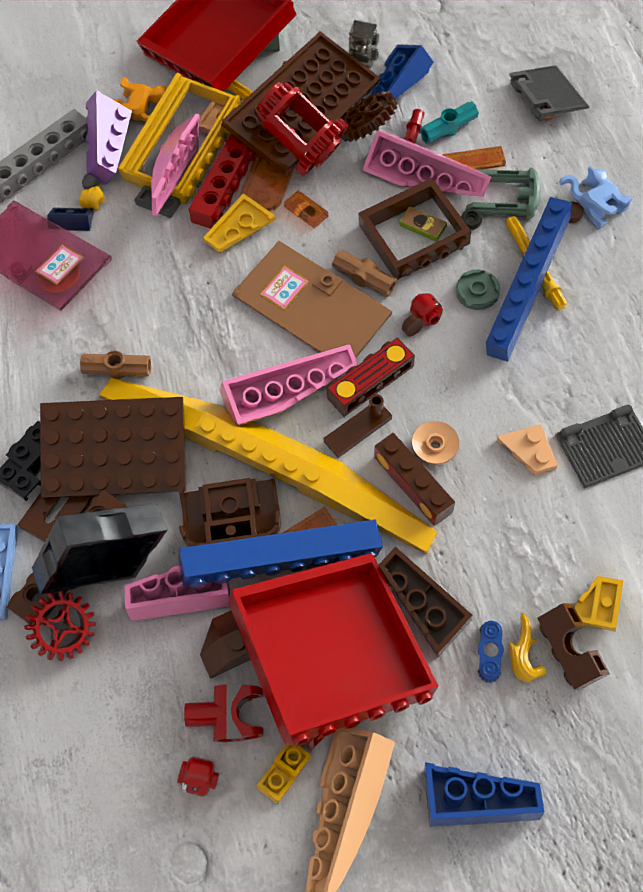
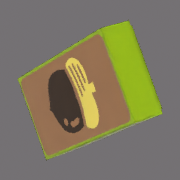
(423, 223)

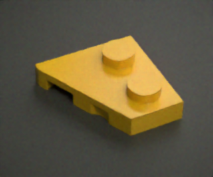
(601, 603)

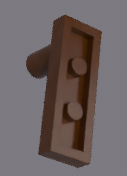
(358, 427)

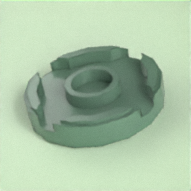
(477, 289)

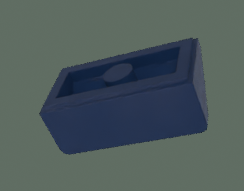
(72, 218)

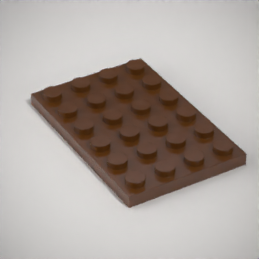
(112, 447)

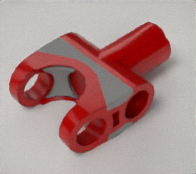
(224, 713)

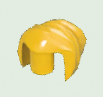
(91, 198)

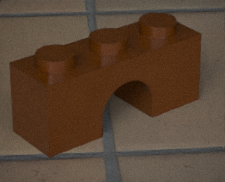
(559, 627)

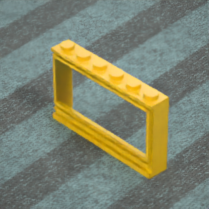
(156, 125)

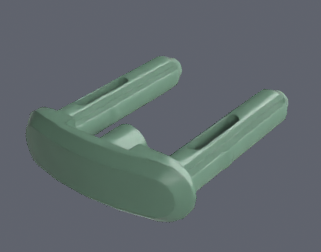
(528, 193)

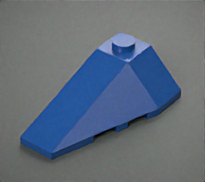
(403, 69)

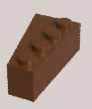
(427, 603)

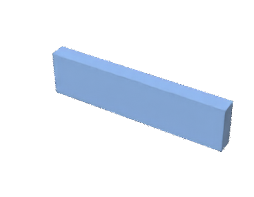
(8, 539)

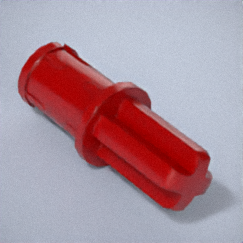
(414, 125)

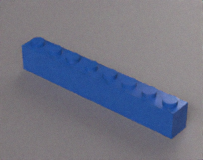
(528, 279)
(277, 553)

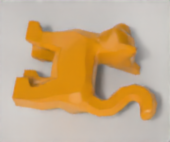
(140, 98)

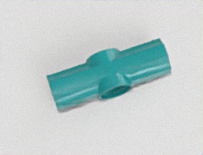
(449, 122)

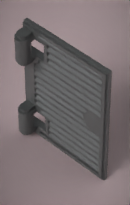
(548, 88)
(604, 446)

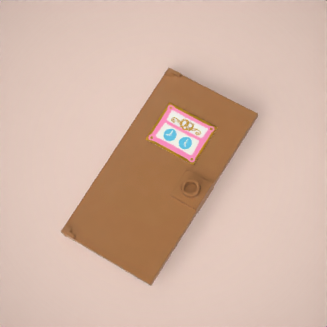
(311, 301)

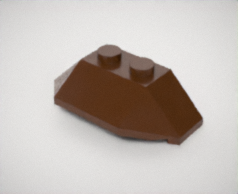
(223, 646)

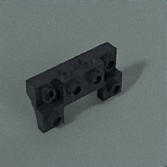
(23, 464)

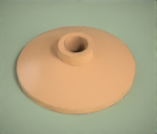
(435, 433)

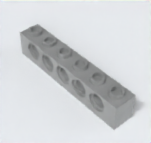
(41, 152)

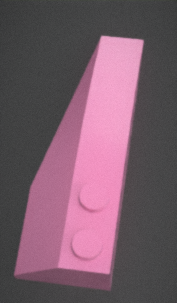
(174, 160)
(411, 164)
(283, 385)

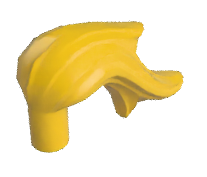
(519, 654)

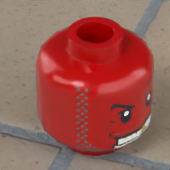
(198, 776)

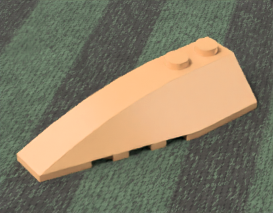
(349, 798)

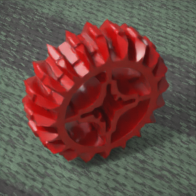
(56, 637)

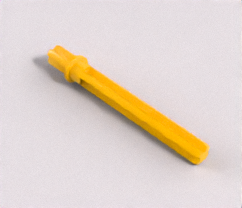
(552, 291)

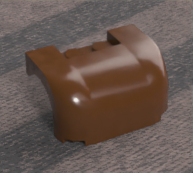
(230, 511)

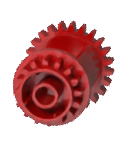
(320, 147)

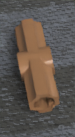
(364, 272)
(103, 364)

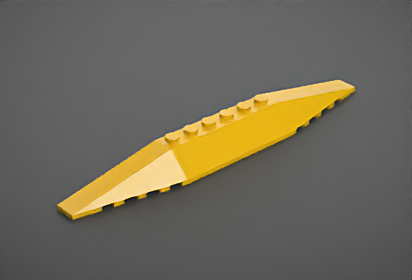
(291, 462)

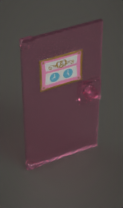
(46, 256)

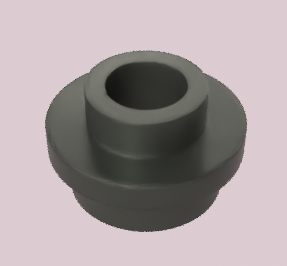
(472, 213)

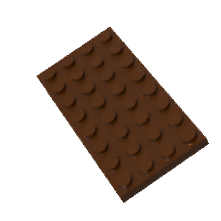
(325, 76)

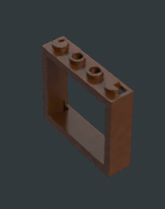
(400, 203)

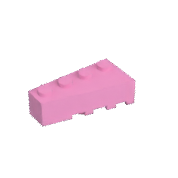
(167, 596)

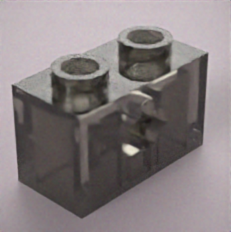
(364, 42)

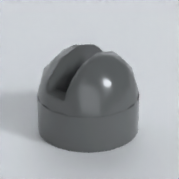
(89, 181)

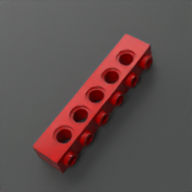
(221, 183)

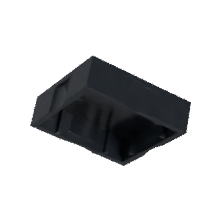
(98, 547)

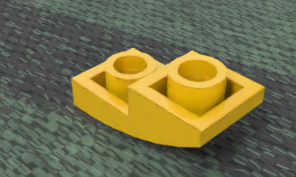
(283, 772)

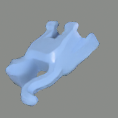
(601, 199)

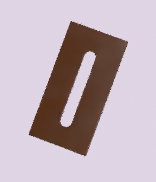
(35, 517)

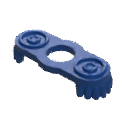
(490, 666)

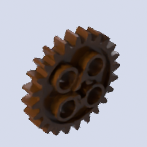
(369, 115)

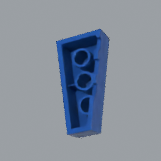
(477, 798)

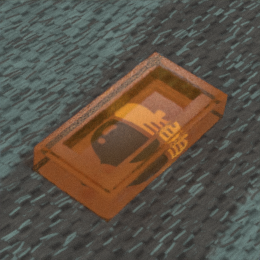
(306, 209)

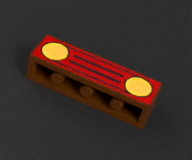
(370, 376)
(414, 479)

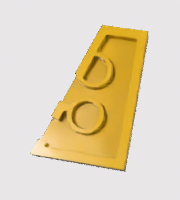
(238, 223)

